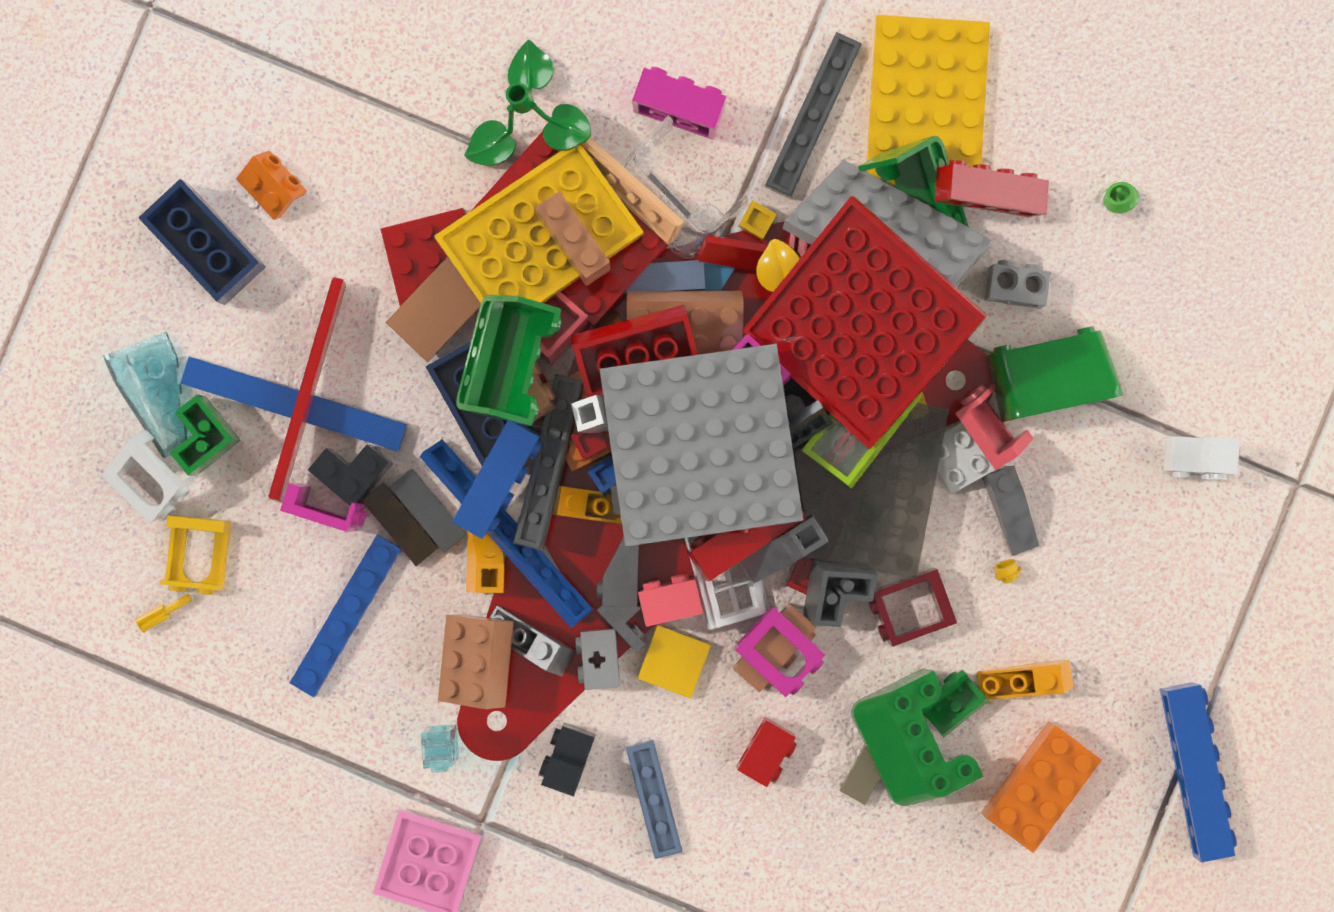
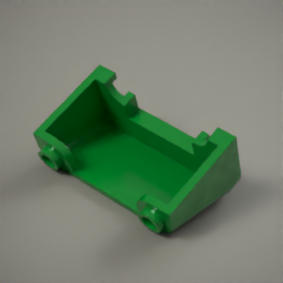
(1053, 375)

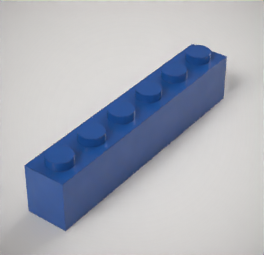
(1198, 771)

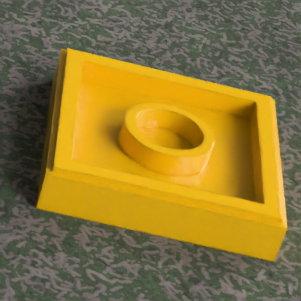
(674, 661)

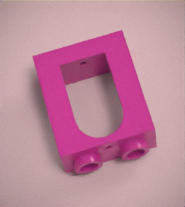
(295, 504)
(783, 684)

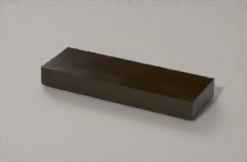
(400, 524)

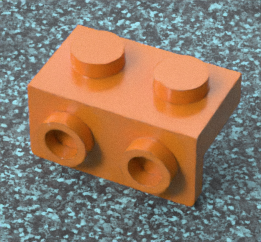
(270, 184)

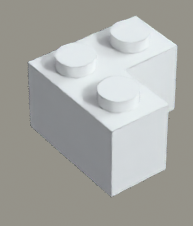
(1208, 456)

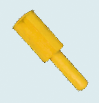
(160, 613)

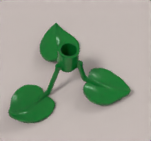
(565, 128)

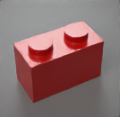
(766, 752)

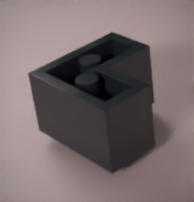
(353, 480)
(567, 762)

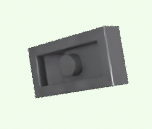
(618, 618)

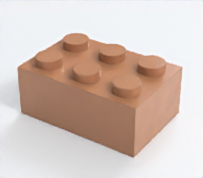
(475, 661)

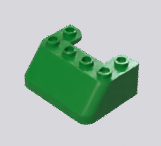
(504, 357)
(903, 743)

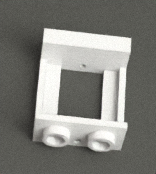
(173, 487)

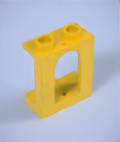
(175, 573)

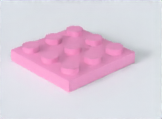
(427, 863)

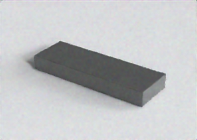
(427, 510)

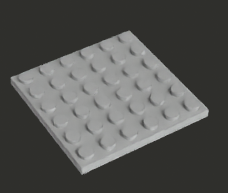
(701, 445)

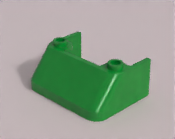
(914, 172)

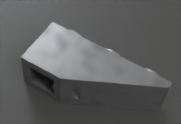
(785, 549)
(536, 644)

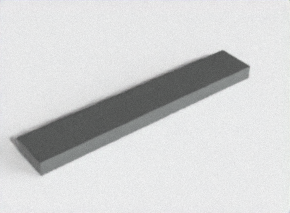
(813, 115)
(548, 464)

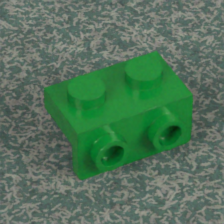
(956, 704)

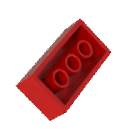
(632, 341)

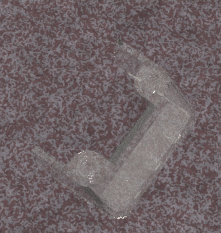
(703, 221)

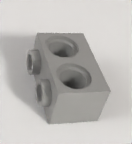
(1017, 292)

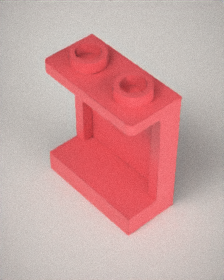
(989, 430)

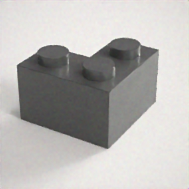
(830, 588)

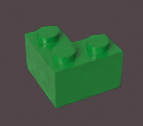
(209, 437)

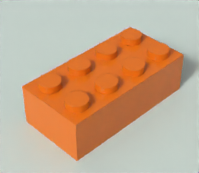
(1041, 786)

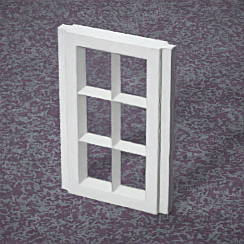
(709, 600)

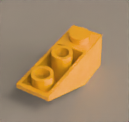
(585, 505)
(484, 565)
(1026, 680)

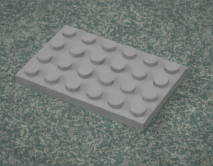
(933, 235)

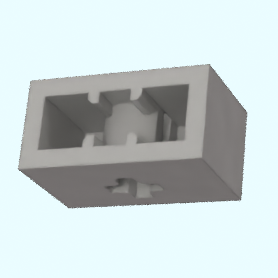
(607, 673)

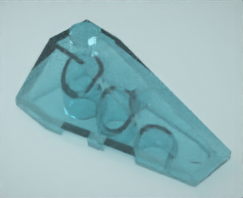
(150, 386)

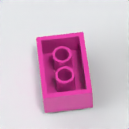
(688, 105)

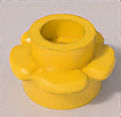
(1007, 571)

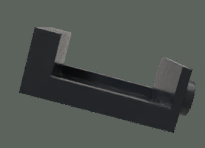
(809, 420)

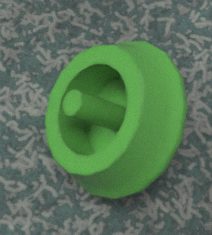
(1121, 197)

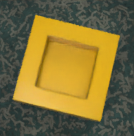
(757, 220)

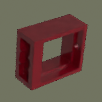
(940, 600)

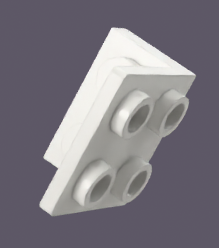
(961, 459)

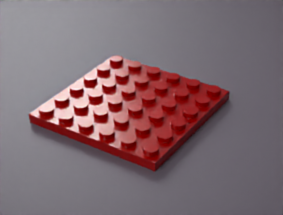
(864, 322)

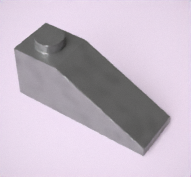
(1011, 509)
(620, 578)

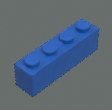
(496, 479)

